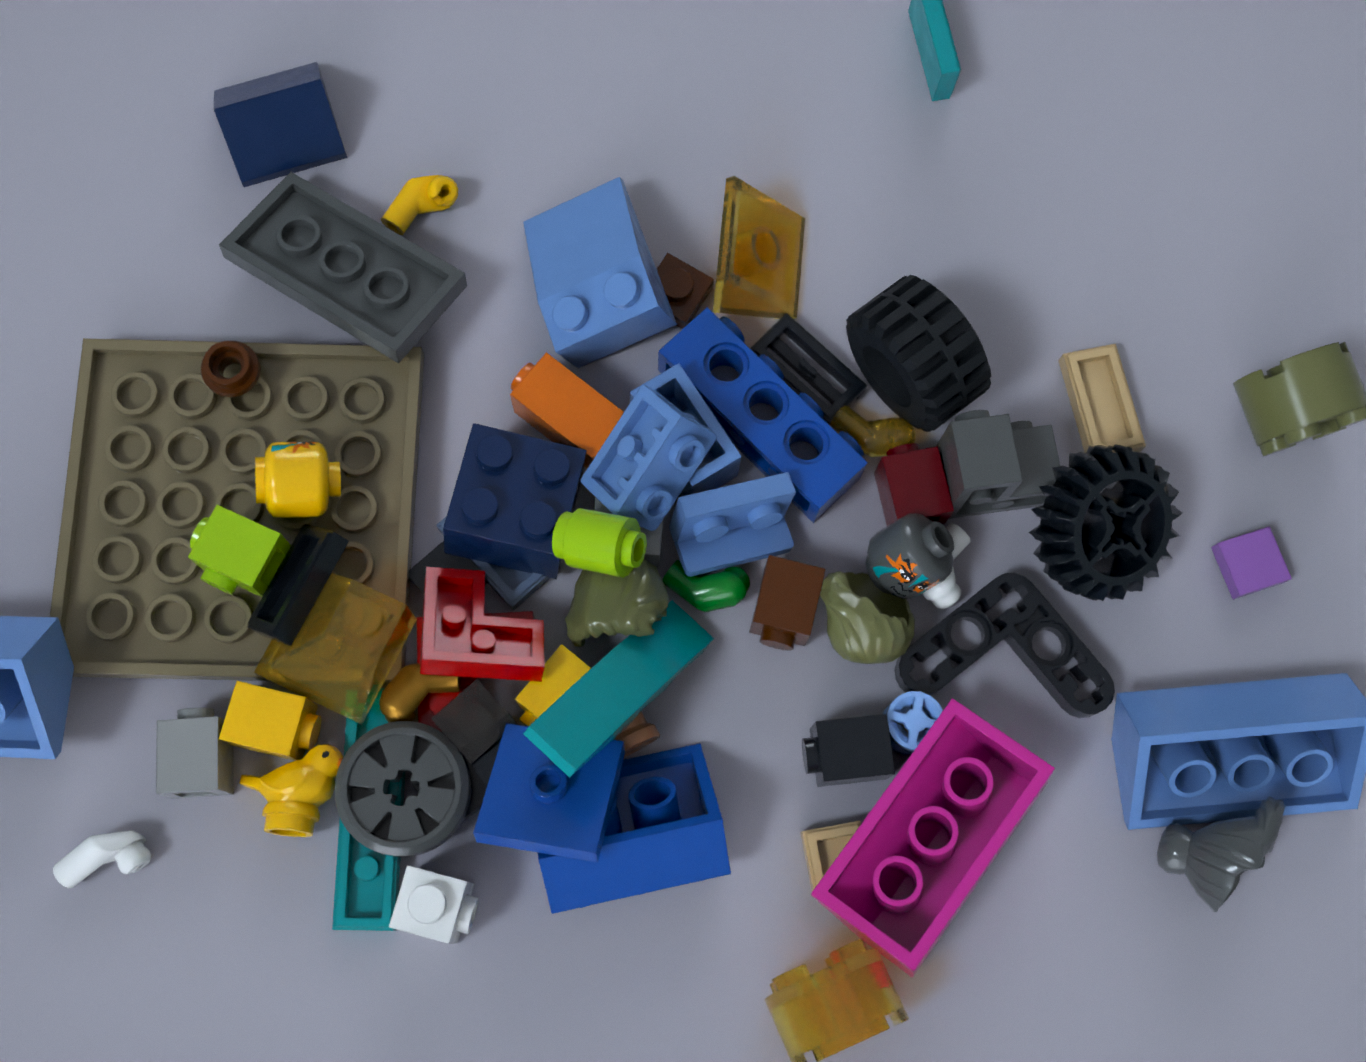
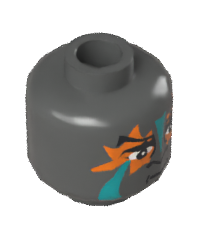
(910, 556)

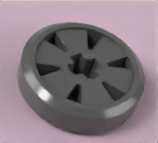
(382, 758)

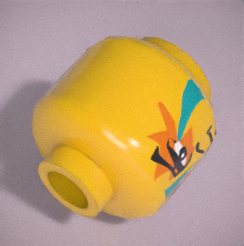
(296, 479)

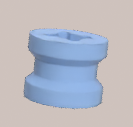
(916, 713)

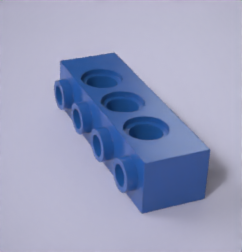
(719, 342)

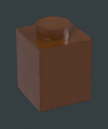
(786, 603)

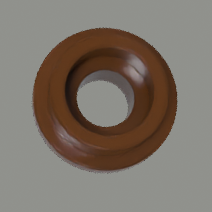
(219, 358)

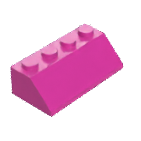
(932, 836)

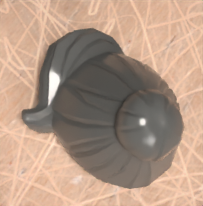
(1221, 851)

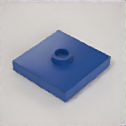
(541, 808)

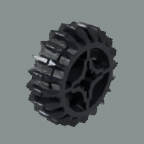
(1120, 524)

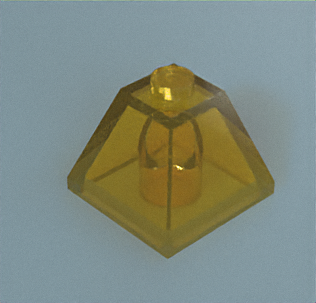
(342, 648)

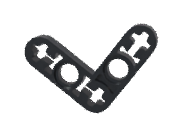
(1018, 633)

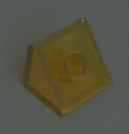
(757, 255)

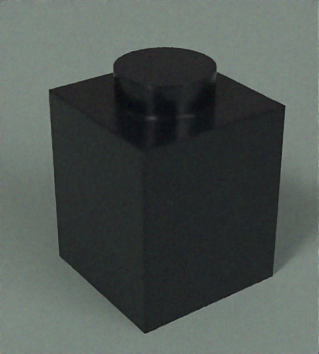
(849, 750)

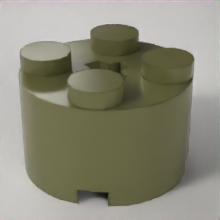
(1302, 398)

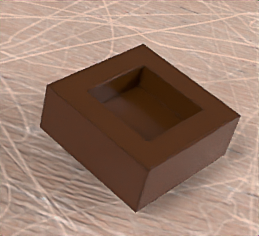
(684, 288)

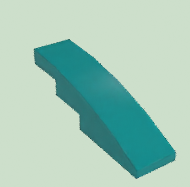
(617, 690)

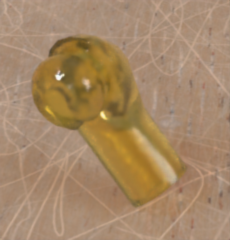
(876, 435)

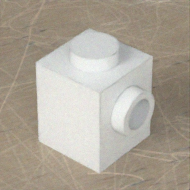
(434, 906)

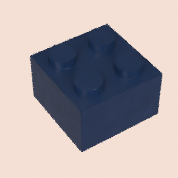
(511, 499)

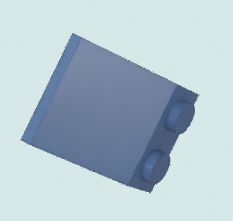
(595, 275)

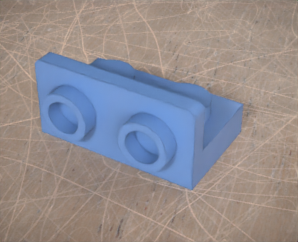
(647, 459)
(733, 524)

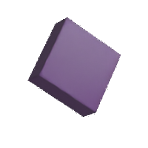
(1251, 563)

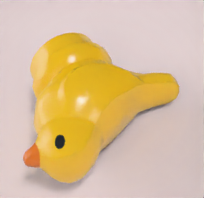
(297, 791)

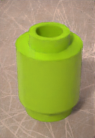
(599, 542)

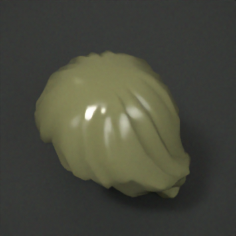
(616, 604)
(865, 621)

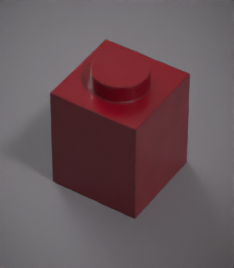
(913, 482)

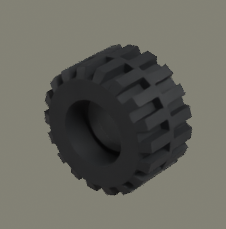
(918, 353)

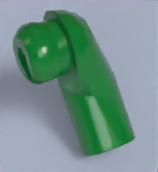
(710, 591)

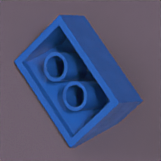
(657, 836)

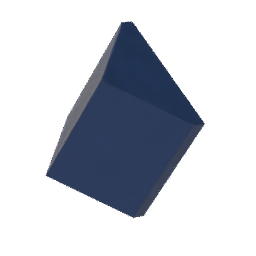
(279, 124)

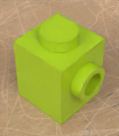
(236, 552)

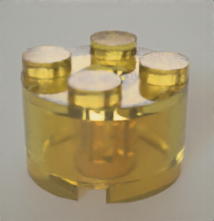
(835, 1004)

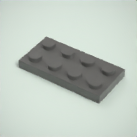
(344, 266)

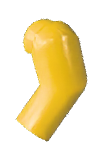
(419, 197)

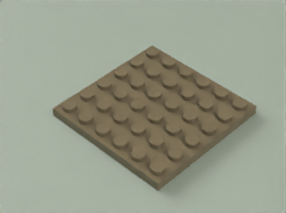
(165, 449)

